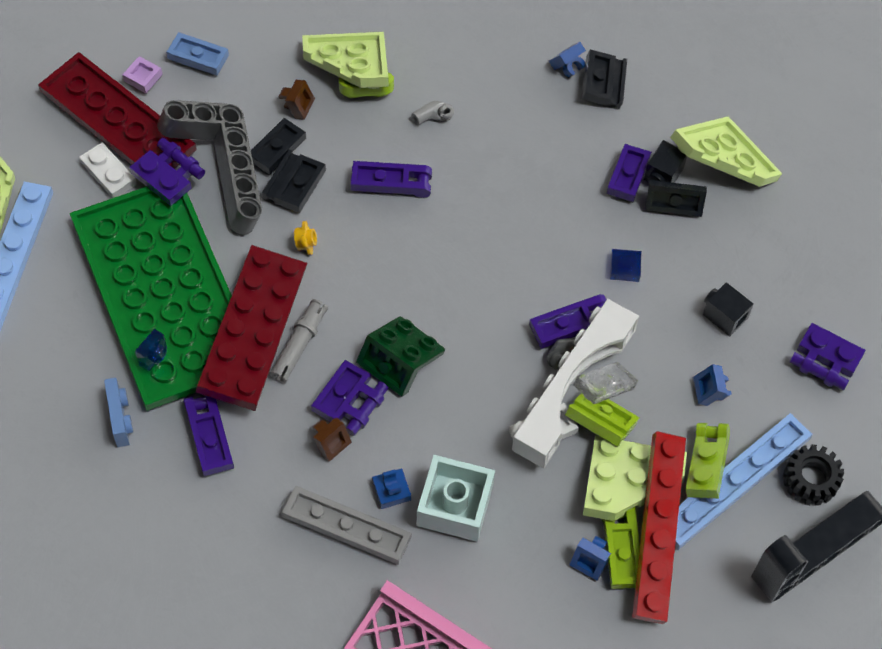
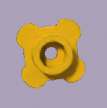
(305, 238)

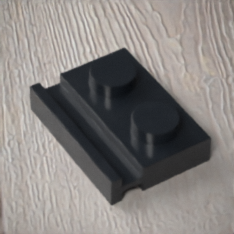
(604, 79)
(294, 181)

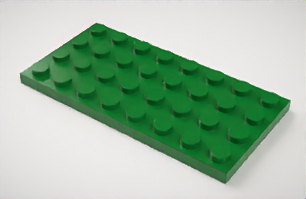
(157, 276)

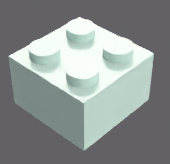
(455, 498)

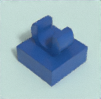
(568, 57)
(711, 385)
(391, 488)
(590, 557)

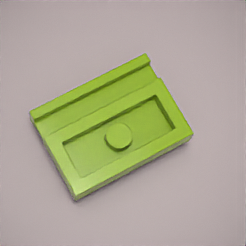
(603, 418)

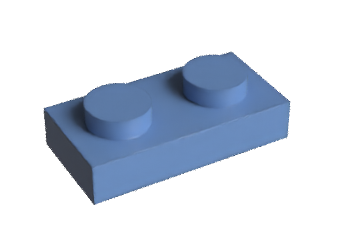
(197, 53)
(120, 423)

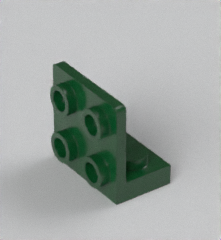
(398, 353)

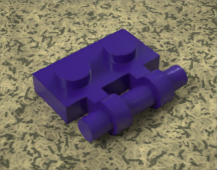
(161, 177)
(829, 350)
(342, 392)

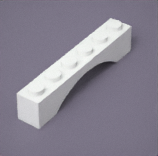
(606, 336)

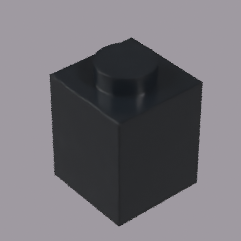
(665, 163)
(727, 308)

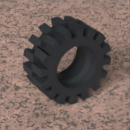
(817, 459)

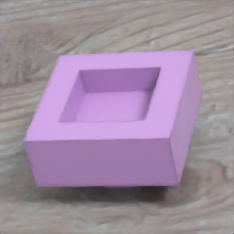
(142, 74)

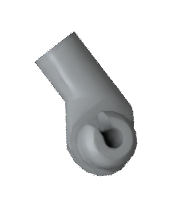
(433, 110)

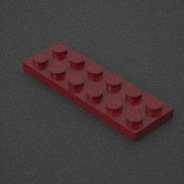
(107, 109)
(252, 328)

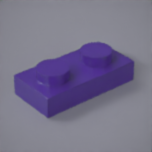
(628, 172)

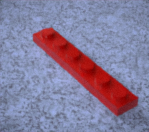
(659, 528)

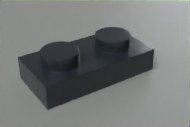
(275, 145)
(675, 198)

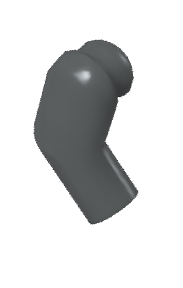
(558, 350)

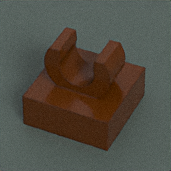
(298, 99)
(331, 438)

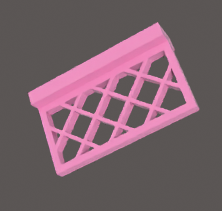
(418, 615)

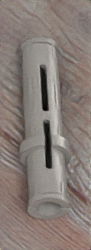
(304, 330)

